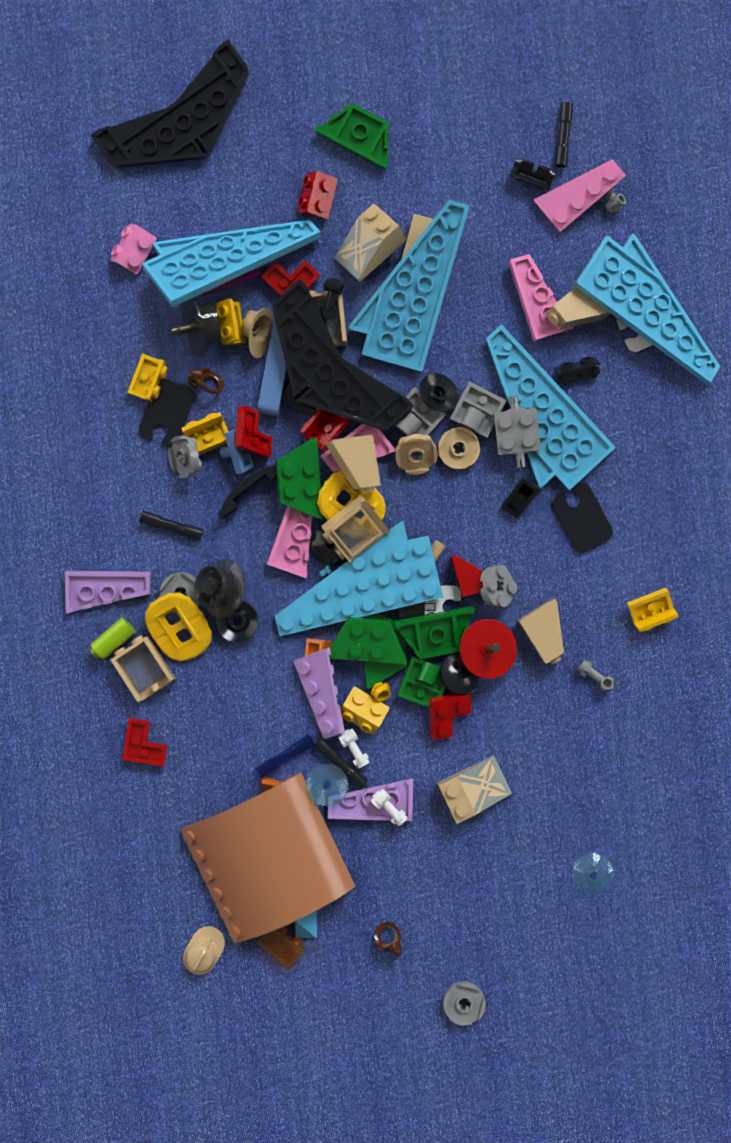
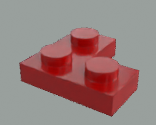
(280, 280)
(248, 436)
(443, 709)
(137, 745)

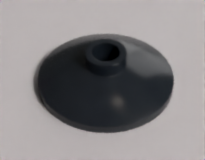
(441, 386)
(320, 551)
(241, 632)
(453, 677)

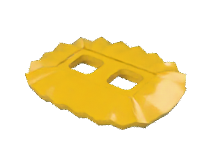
(334, 485)
(165, 634)

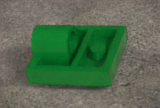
(421, 682)

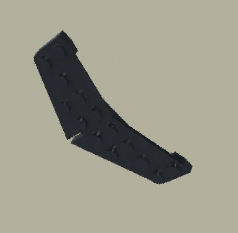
(194, 116)
(315, 362)

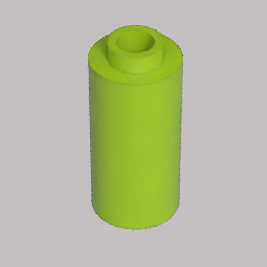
(112, 638)

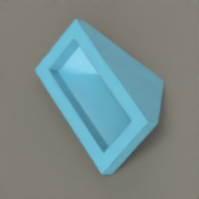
(307, 926)

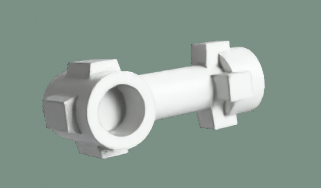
(348, 739)
(381, 799)

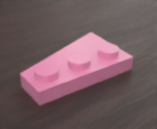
(381, 443)

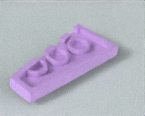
(96, 588)
(319, 686)
(358, 803)

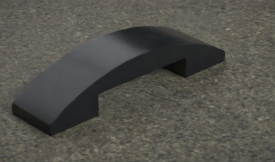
(229, 504)

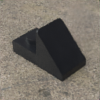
(520, 497)

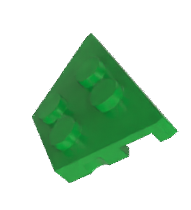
(359, 133)
(300, 478)
(436, 632)
(368, 641)
(378, 671)

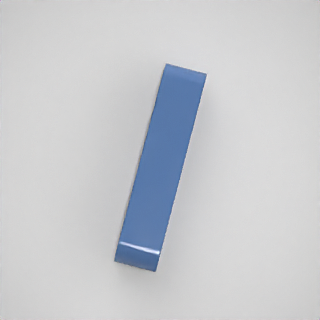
(273, 377)

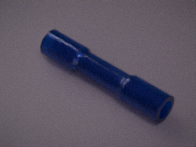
(273, 763)

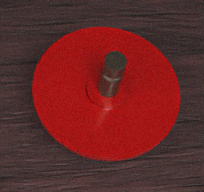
(488, 648)

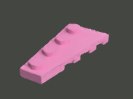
(573, 198)
(534, 297)
(292, 542)

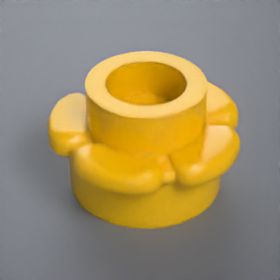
(381, 691)

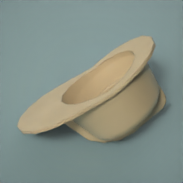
(257, 330)
(204, 950)

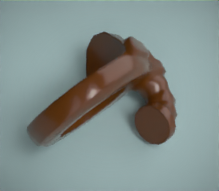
(196, 377)
(393, 947)

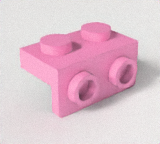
(132, 248)

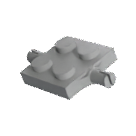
(517, 431)

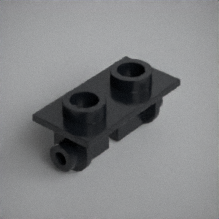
(523, 172)
(587, 367)

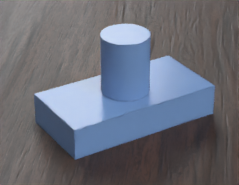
(241, 459)

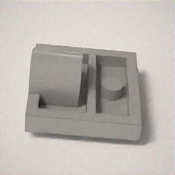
(477, 409)
(420, 418)

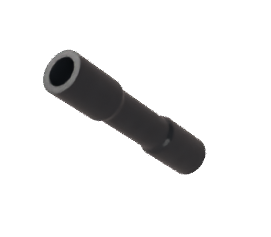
(565, 121)
(160, 522)
(331, 754)

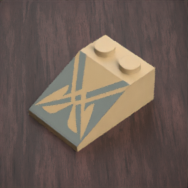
(369, 242)
(474, 789)

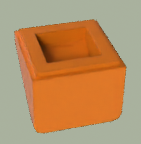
(316, 645)
(268, 783)

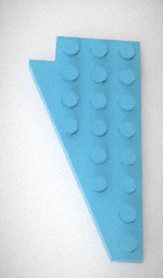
(205, 261)
(635, 293)
(407, 304)
(568, 438)
(380, 579)

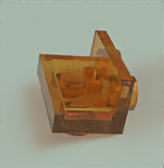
(282, 946)

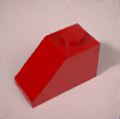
(467, 576)

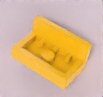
(230, 322)
(147, 378)
(207, 432)
(652, 610)
(363, 710)

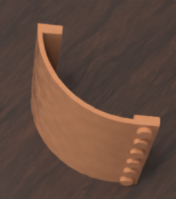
(268, 860)

